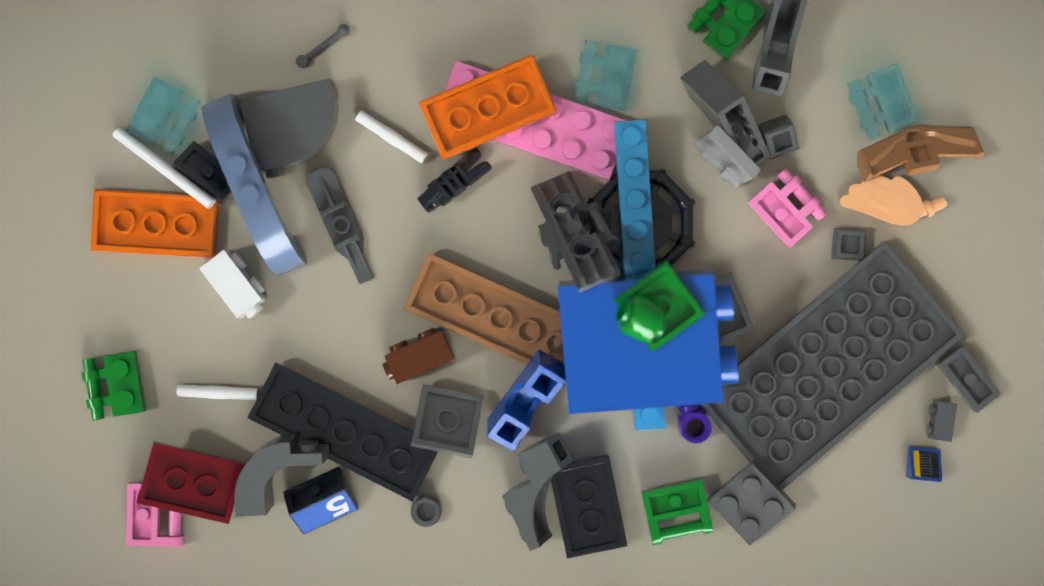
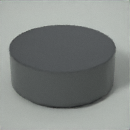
(426, 510)

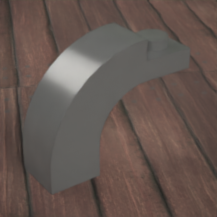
(254, 485)

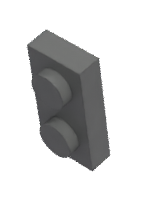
(968, 378)

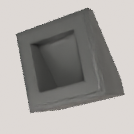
(779, 136)

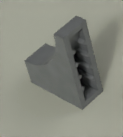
(725, 107)

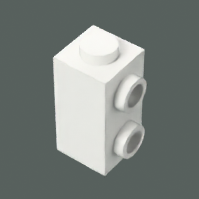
(234, 285)

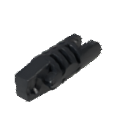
(453, 181)

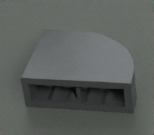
(290, 125)

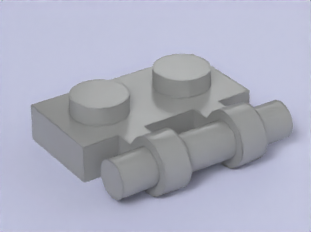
(726, 156)

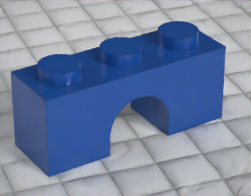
(513, 414)

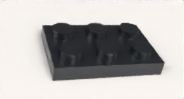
(588, 507)

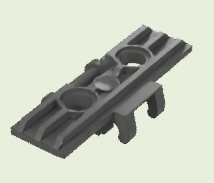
(586, 255)

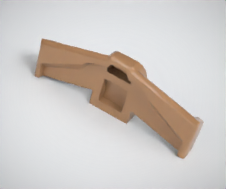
(918, 150)

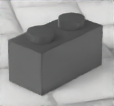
(941, 420)

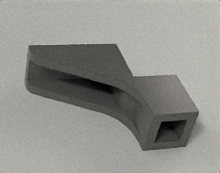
(779, 40)

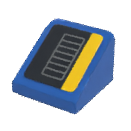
(924, 464)

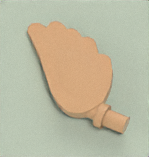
(890, 201)

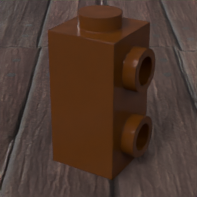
(414, 359)

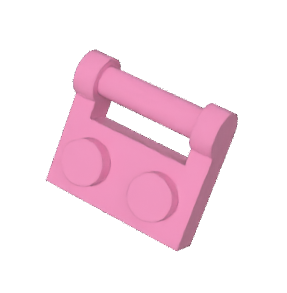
(144, 523)

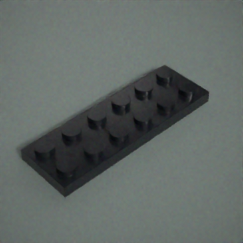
(355, 434)

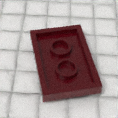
(190, 482)

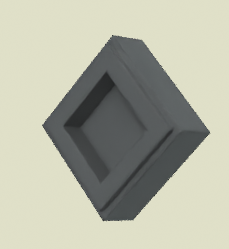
(848, 244)

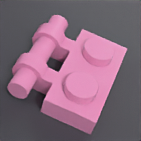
(781, 214)

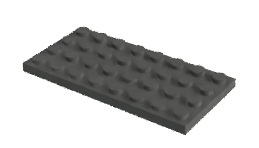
(833, 365)

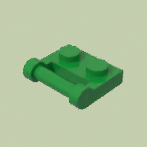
(673, 502)

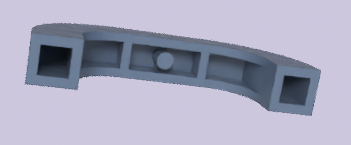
(228, 138)

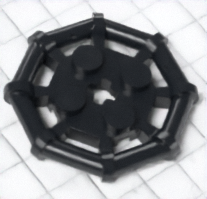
(660, 217)

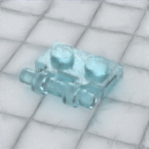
(615, 75)
(891, 98)
(155, 111)

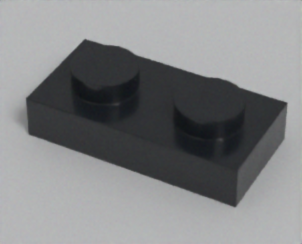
(204, 171)

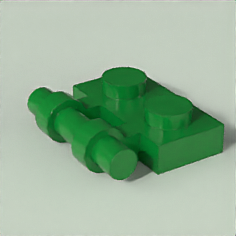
(731, 28)
(123, 383)

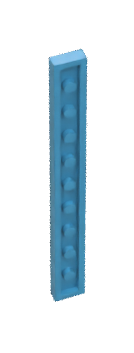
(636, 224)

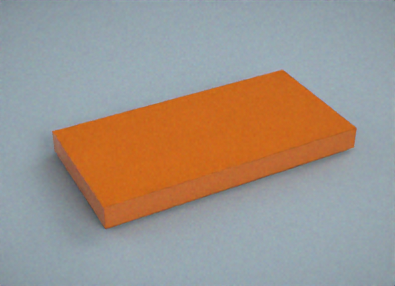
(488, 107)
(153, 224)

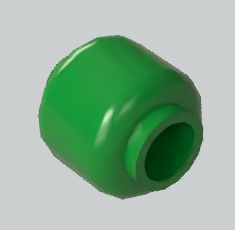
(641, 318)

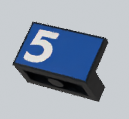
(319, 500)

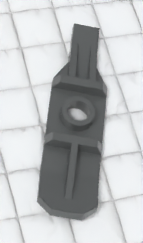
(334, 206)

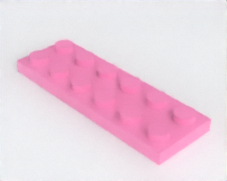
(571, 137)

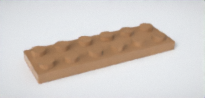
(485, 311)

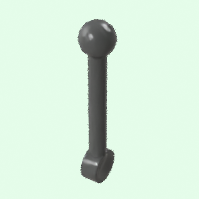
(302, 61)

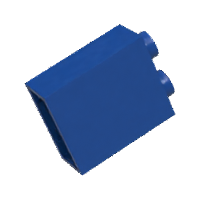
(620, 373)

